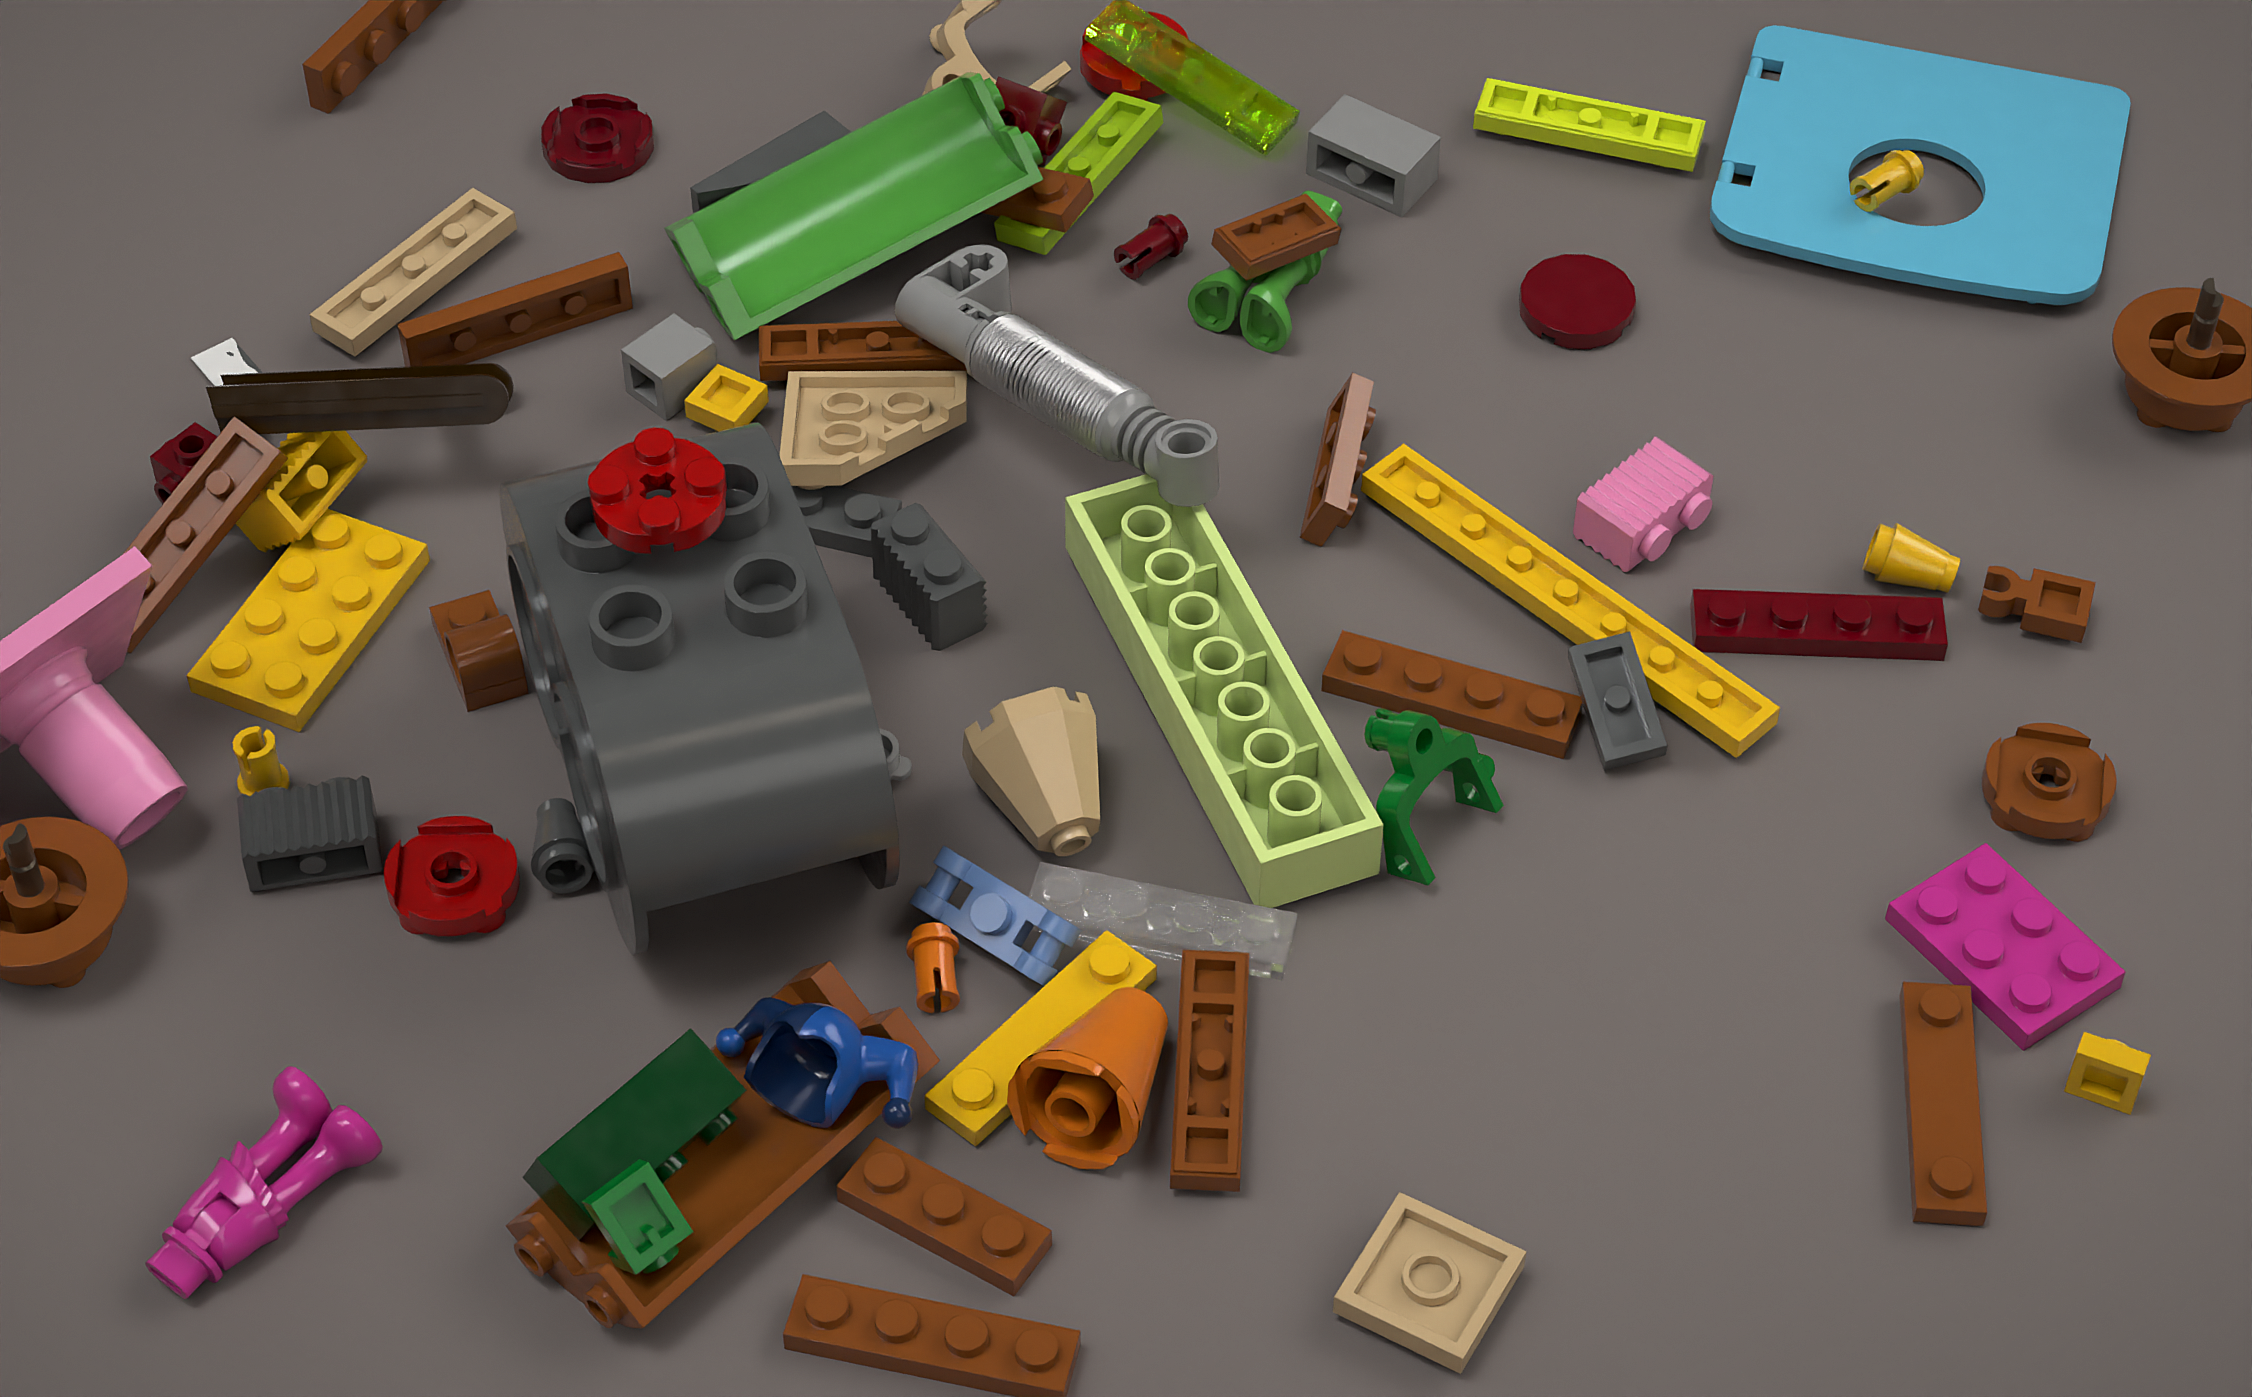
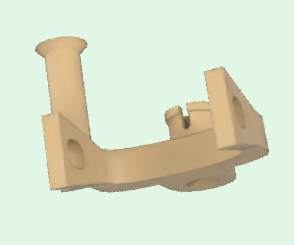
(952, 43)

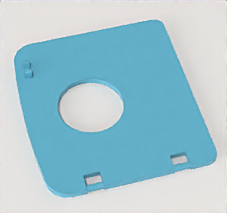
(2030, 139)

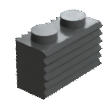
(928, 576)
(309, 833)

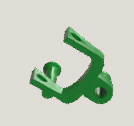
(1418, 755)

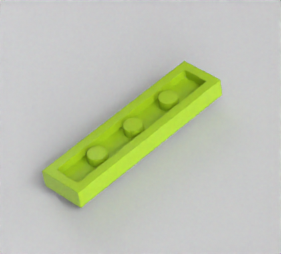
(1094, 152)

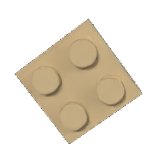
(1429, 1282)

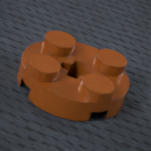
(2042, 811)

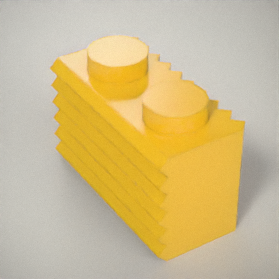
(302, 488)

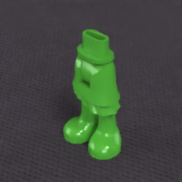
(1263, 313)

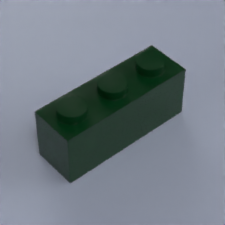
(648, 1118)

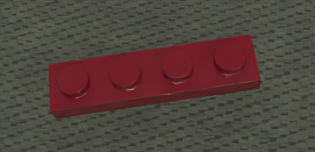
(1818, 624)

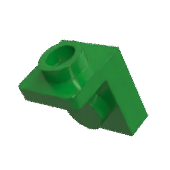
(638, 1219)

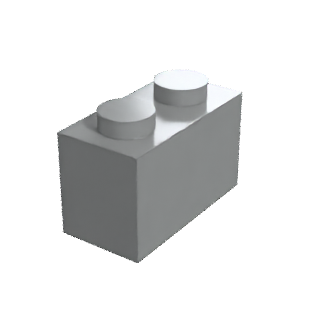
(1373, 155)

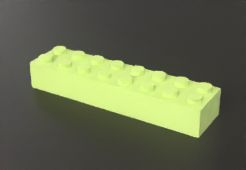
(1223, 693)

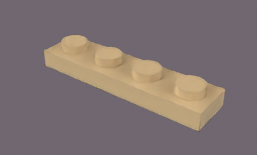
(413, 272)

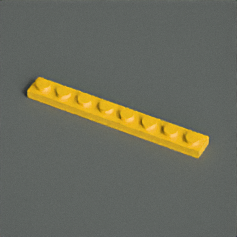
(1568, 597)

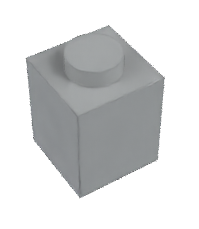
(667, 365)

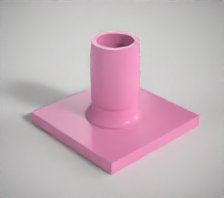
(70, 723)

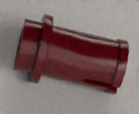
(1162, 238)

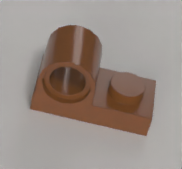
(480, 650)

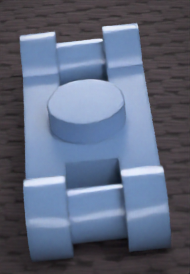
(995, 916)

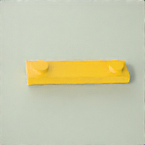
(976, 1090)

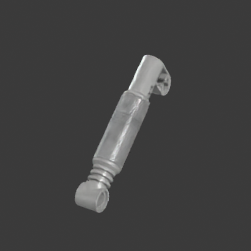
(967, 313)

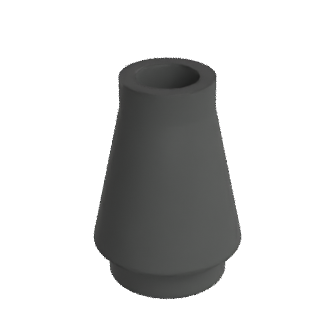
(559, 849)

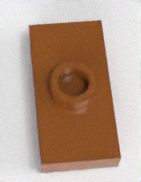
(1276, 236)

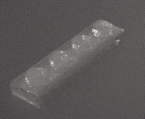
(1166, 919)

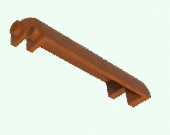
(725, 1184)

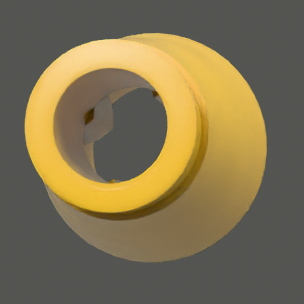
(1909, 560)

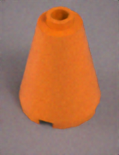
(1092, 1081)

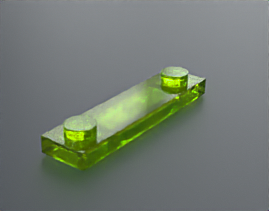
(1192, 75)

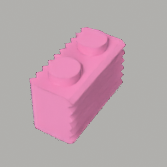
(1643, 505)

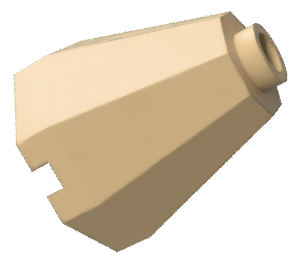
(1041, 767)

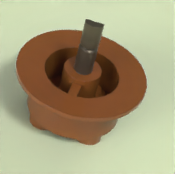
(2186, 357)
(57, 899)

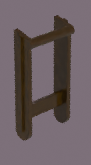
(363, 398)

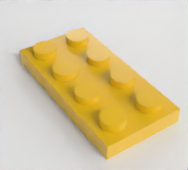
(308, 620)

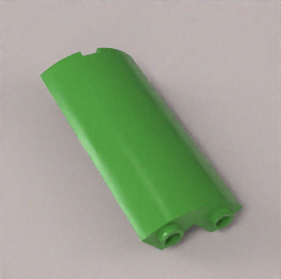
(855, 203)

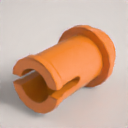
(933, 957)

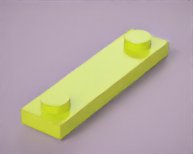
(1589, 124)

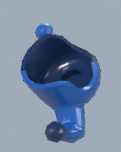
(817, 1060)

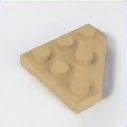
(859, 420)

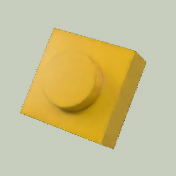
(726, 399)
(2107, 1072)

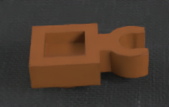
(2048, 602)

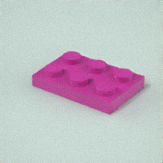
(2006, 942)

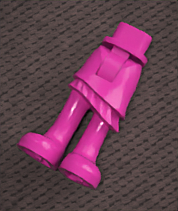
(236, 1208)

